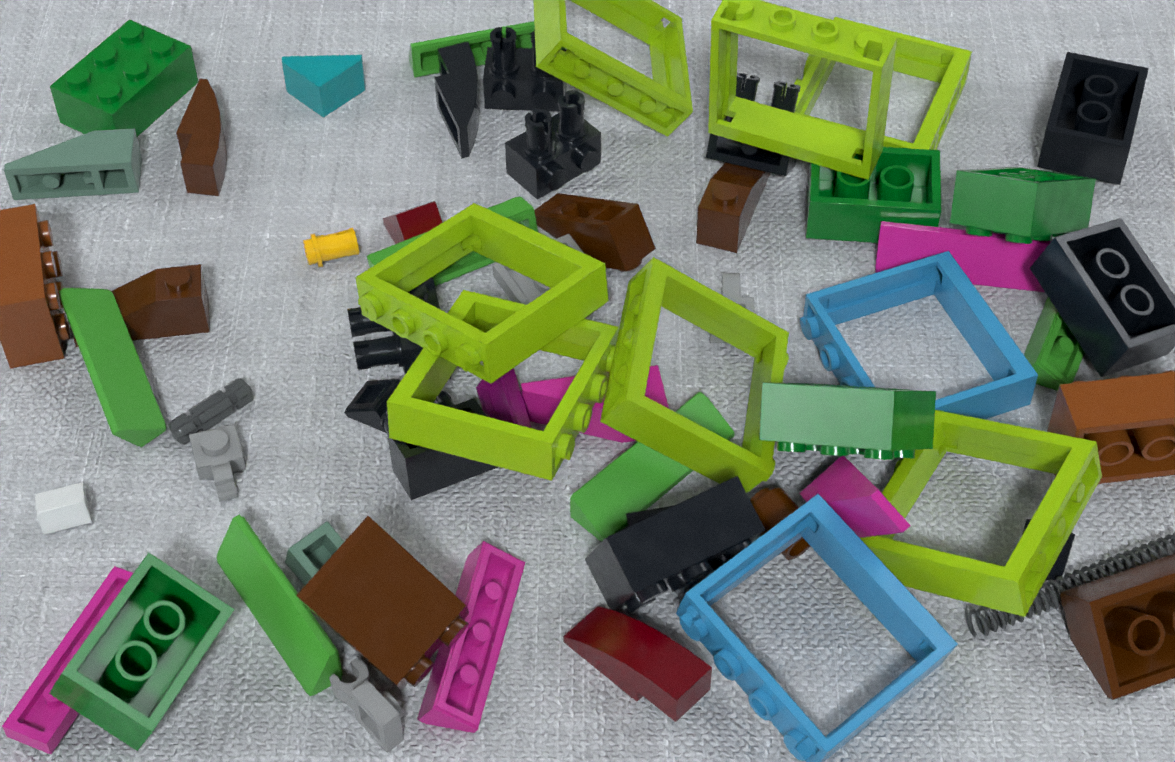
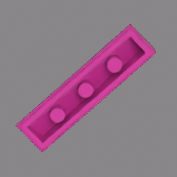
(982, 258)
(466, 669)

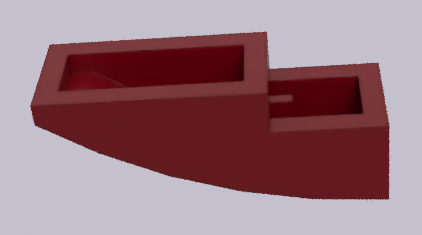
(641, 660)

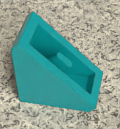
(324, 80)

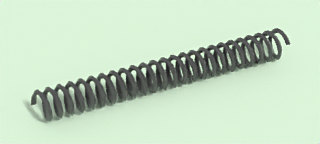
(1055, 593)

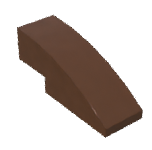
(202, 143)

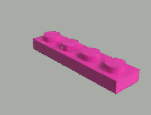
(39, 717)

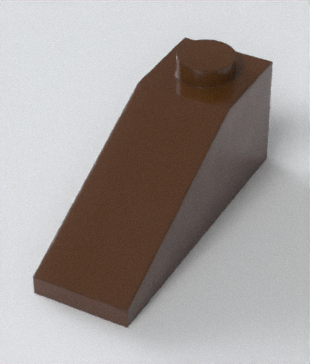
(729, 206)
(600, 227)
(165, 303)

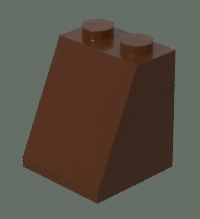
(385, 604)

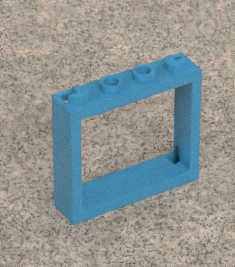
(945, 279)
(865, 578)

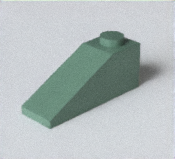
(83, 166)

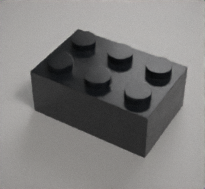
(1093, 118)
(1109, 296)
(674, 546)

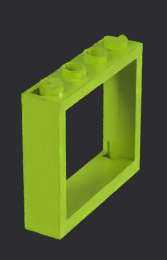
(912, 57)
(655, 102)
(787, 131)
(575, 282)
(663, 429)
(522, 449)
(974, 581)

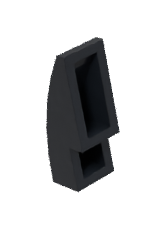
(458, 95)

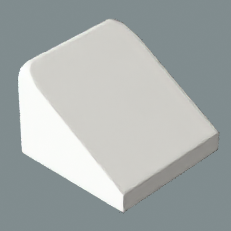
(62, 508)

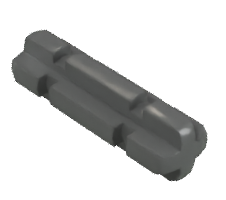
(211, 410)

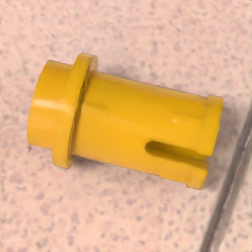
(330, 246)

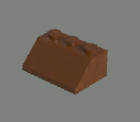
(1126, 626)

